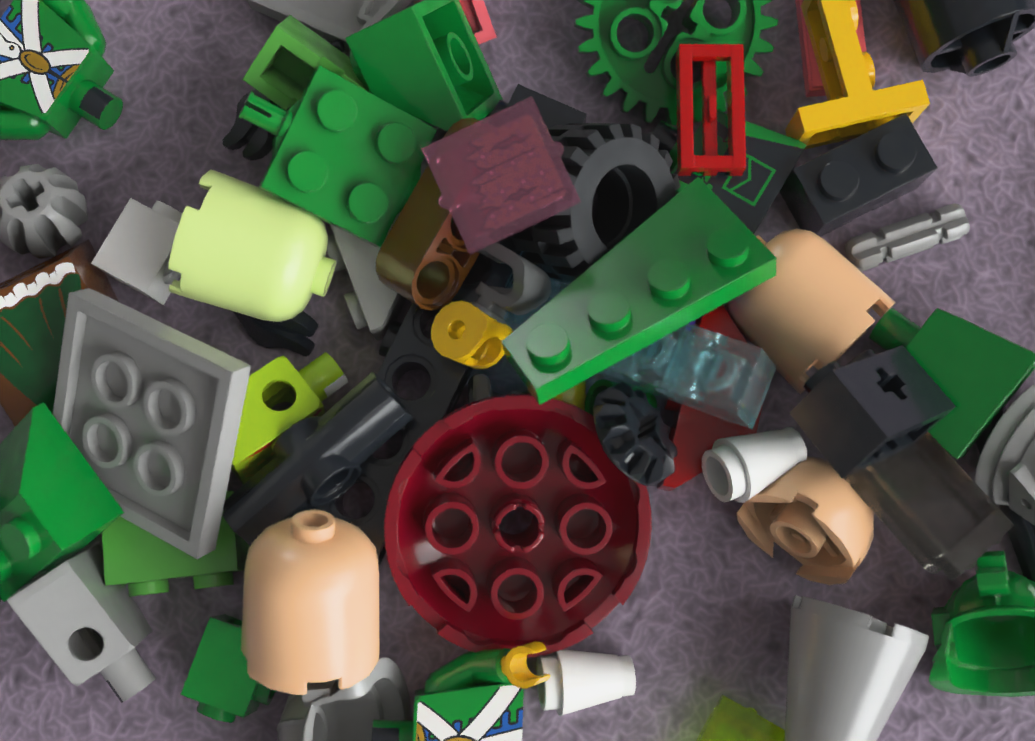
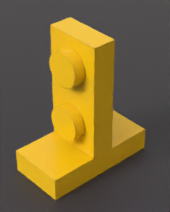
(847, 81)

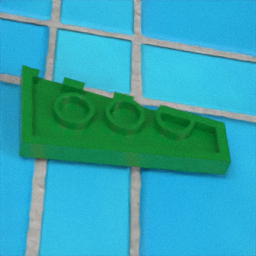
(645, 287)

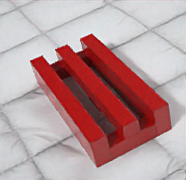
(710, 162)

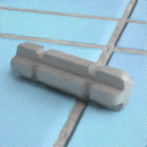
(907, 237)

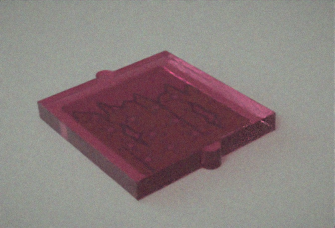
(501, 175)

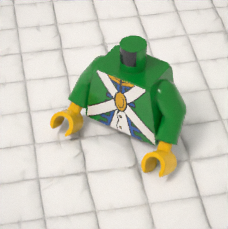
(53, 70)
(469, 699)

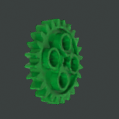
(658, 88)

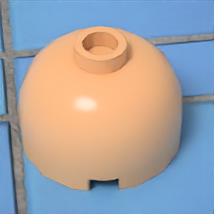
(813, 519)

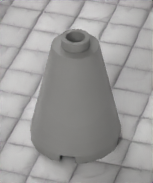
(845, 671)

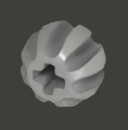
(40, 211)

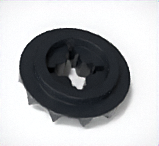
(634, 434)

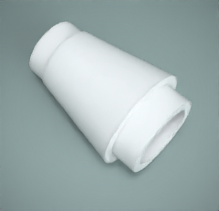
(751, 462)
(583, 679)

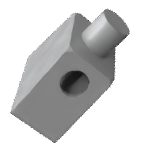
(68, 608)

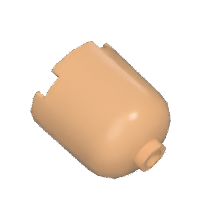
(809, 308)
(310, 604)

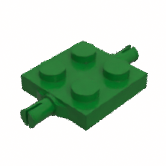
(342, 154)

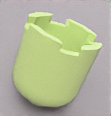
(250, 252)

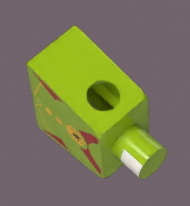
(275, 384)

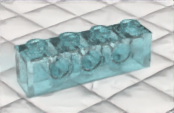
(692, 369)

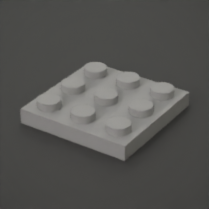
(151, 416)

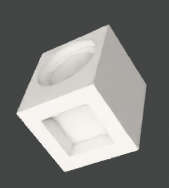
(141, 248)

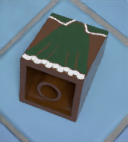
(33, 326)

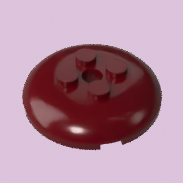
(528, 586)

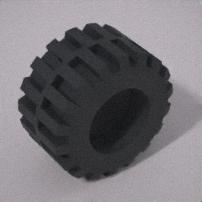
(630, 185)

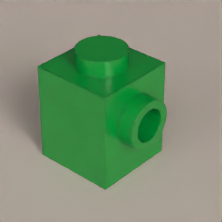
(220, 674)

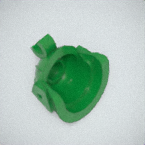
(987, 633)

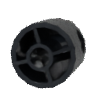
(965, 33)

